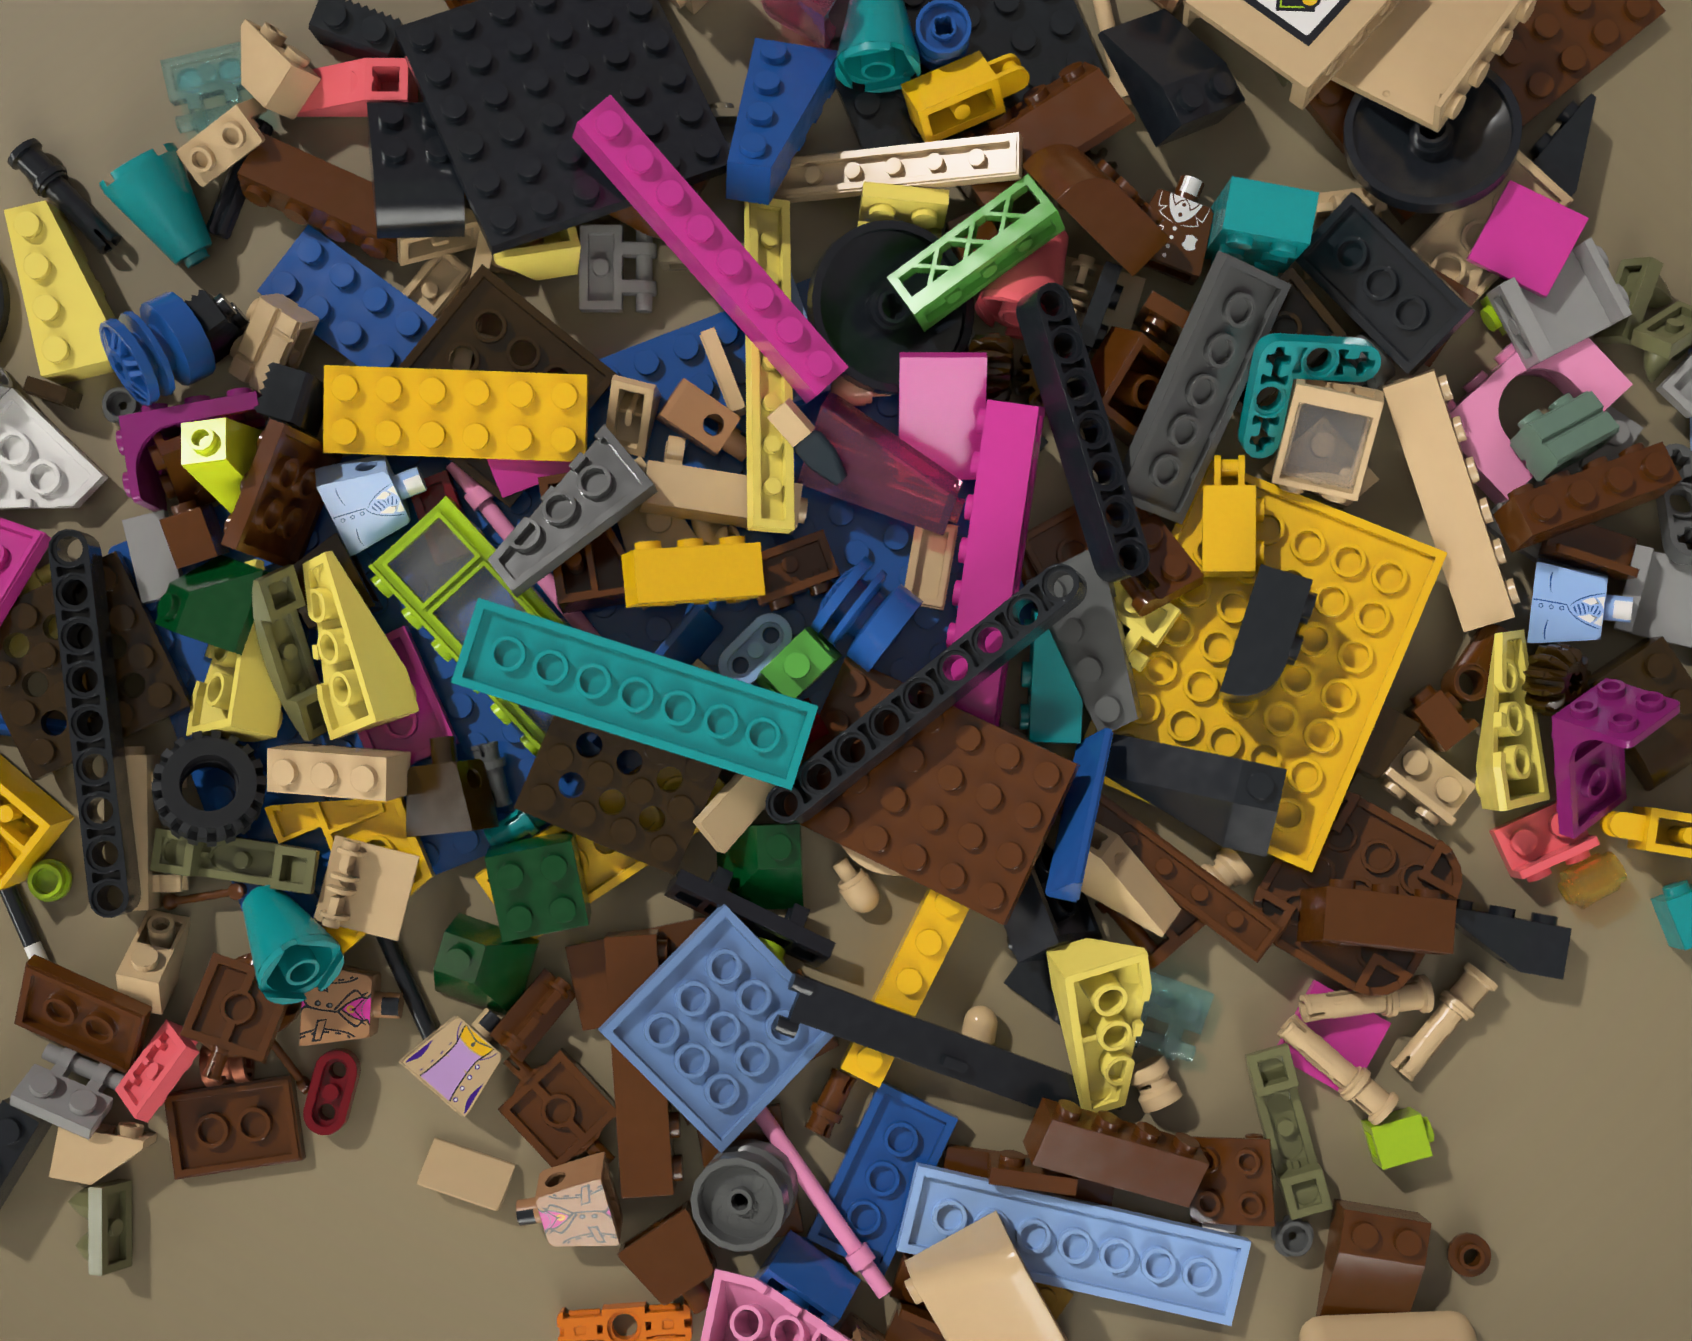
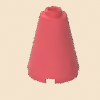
(1000, 298)

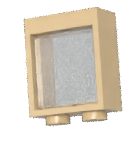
(1327, 439)

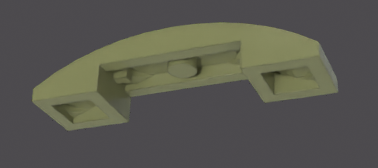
(286, 648)
(241, 860)
(1284, 1122)

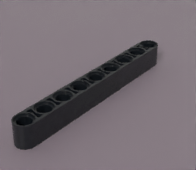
(946, 693)
(79, 706)

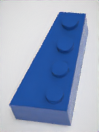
(777, 108)

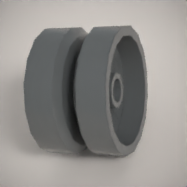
(744, 1195)

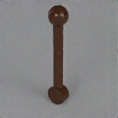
(235, 891)
(302, 1082)

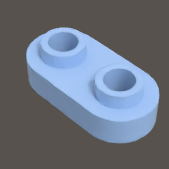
(754, 648)

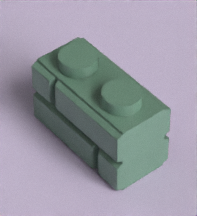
(1563, 434)

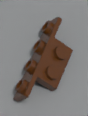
(1015, 1170)

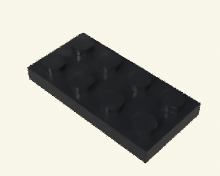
(1383, 284)

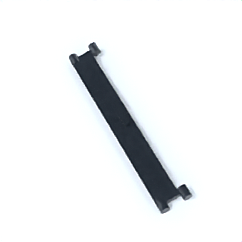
(923, 1043)

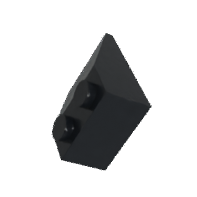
(1170, 76)

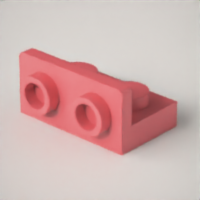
(1534, 845)
(156, 1071)

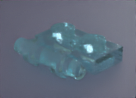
(200, 77)
(1181, 1007)

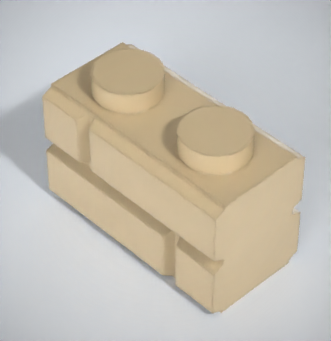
(275, 333)

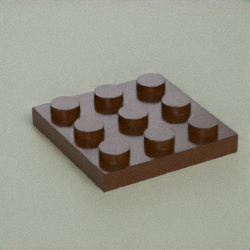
(279, 496)

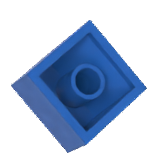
(809, 1278)

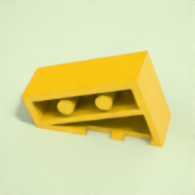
(692, 572)
(27, 824)

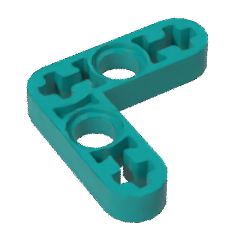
(1290, 367)

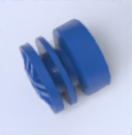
(157, 348)
(865, 613)

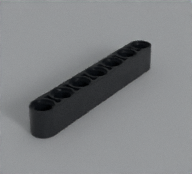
(1086, 412)

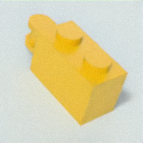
(962, 94)
(1230, 523)
(1652, 830)

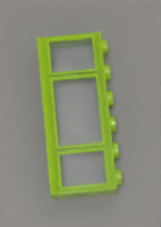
(438, 578)

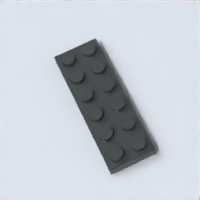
(1201, 386)

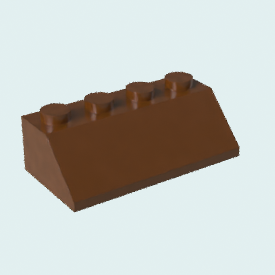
(1072, 110)

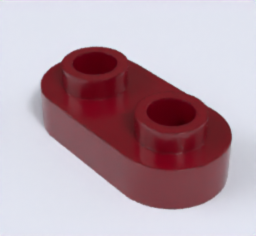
(332, 1090)

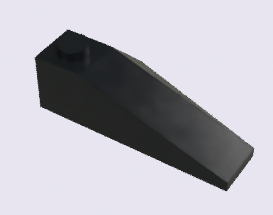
(1210, 792)
(1046, 921)

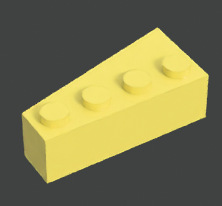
(58, 294)

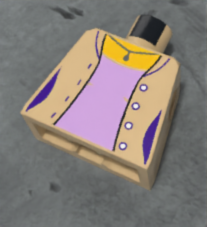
(456, 1060)

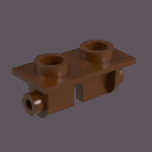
(533, 1014)

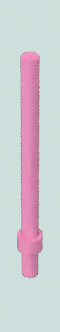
(482, 500)
(858, 1255)

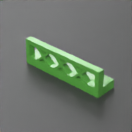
(986, 263)

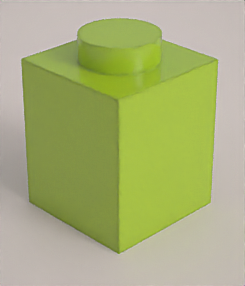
(1399, 1138)

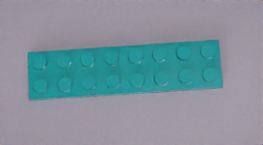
(634, 693)

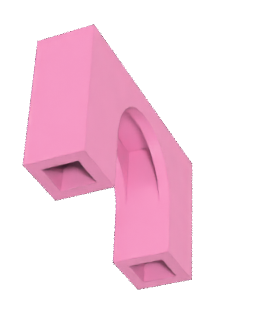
(1571, 371)

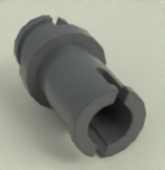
(494, 764)

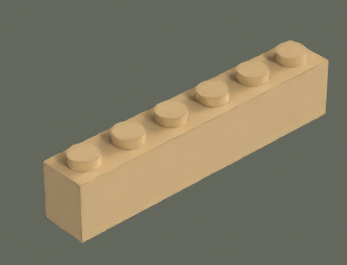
(1450, 500)

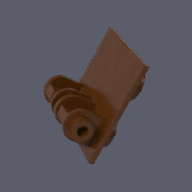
(1236, 1183)

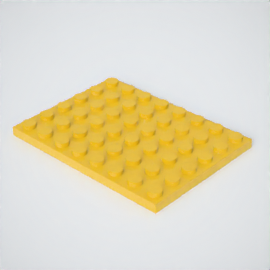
(1326, 703)

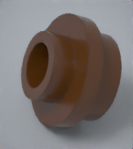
(1457, 1249)

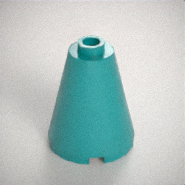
(877, 46)
(162, 204)
(288, 947)

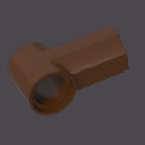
(1473, 662)

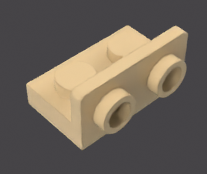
(223, 142)
(1427, 783)

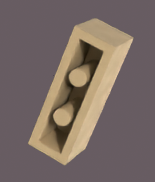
(338, 771)

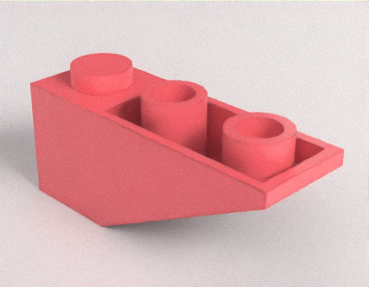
(352, 84)

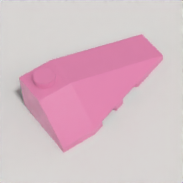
(753, 1311)

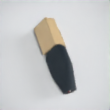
(809, 443)

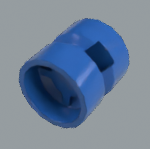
(942, 33)

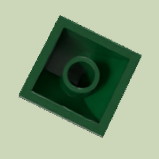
(212, 603)
(767, 865)
(481, 967)

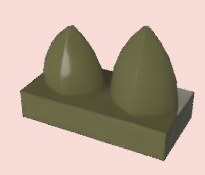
(1644, 288)
(1664, 337)
(109, 1217)

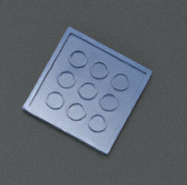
(707, 1028)

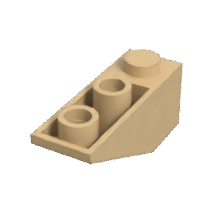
(1125, 884)

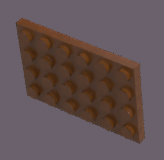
(949, 807)

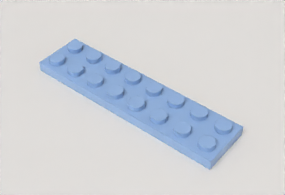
(1086, 1243)

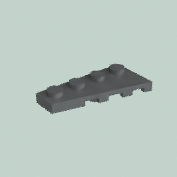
(588, 501)
(1095, 649)

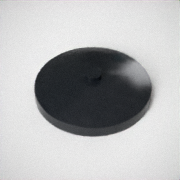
(1429, 169)
(864, 314)

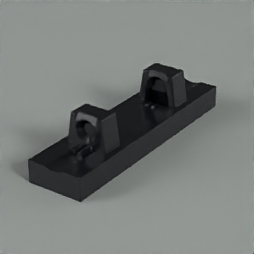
(787, 931)

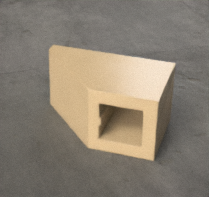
(275, 71)
(154, 959)
(93, 1159)

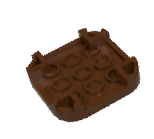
(1368, 849)

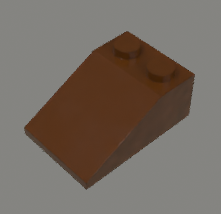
(1372, 1259)

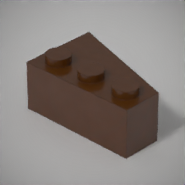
(591, 575)
(1377, 918)

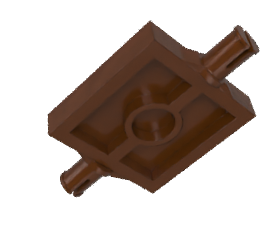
(232, 1015)
(558, 1109)

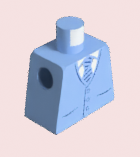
(367, 499)
(1572, 604)

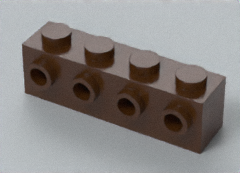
(314, 194)
(1586, 496)
(1115, 1152)

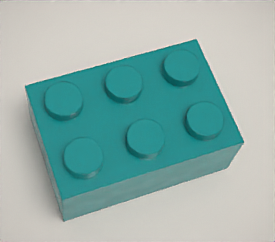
(1262, 223)

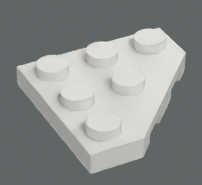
(39, 462)

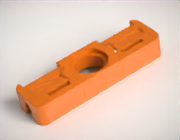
(654, 1323)

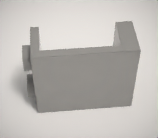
(1577, 306)
(1659, 598)

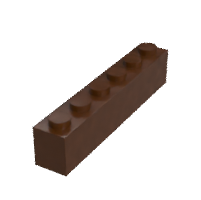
(642, 1112)

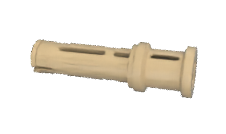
(1414, 995)
(1455, 1006)
(1352, 1081)

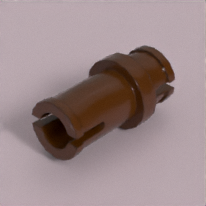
(830, 1103)

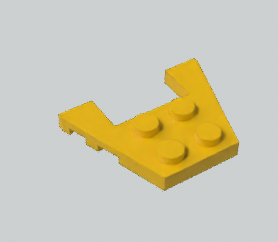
(358, 819)

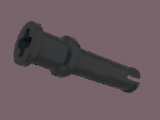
(52, 182)

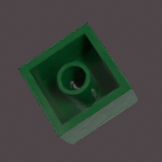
(538, 886)

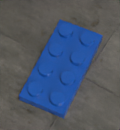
(355, 306)
(879, 1169)

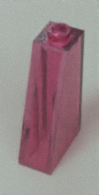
(884, 471)

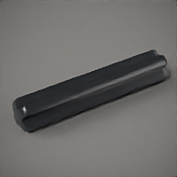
(231, 197)

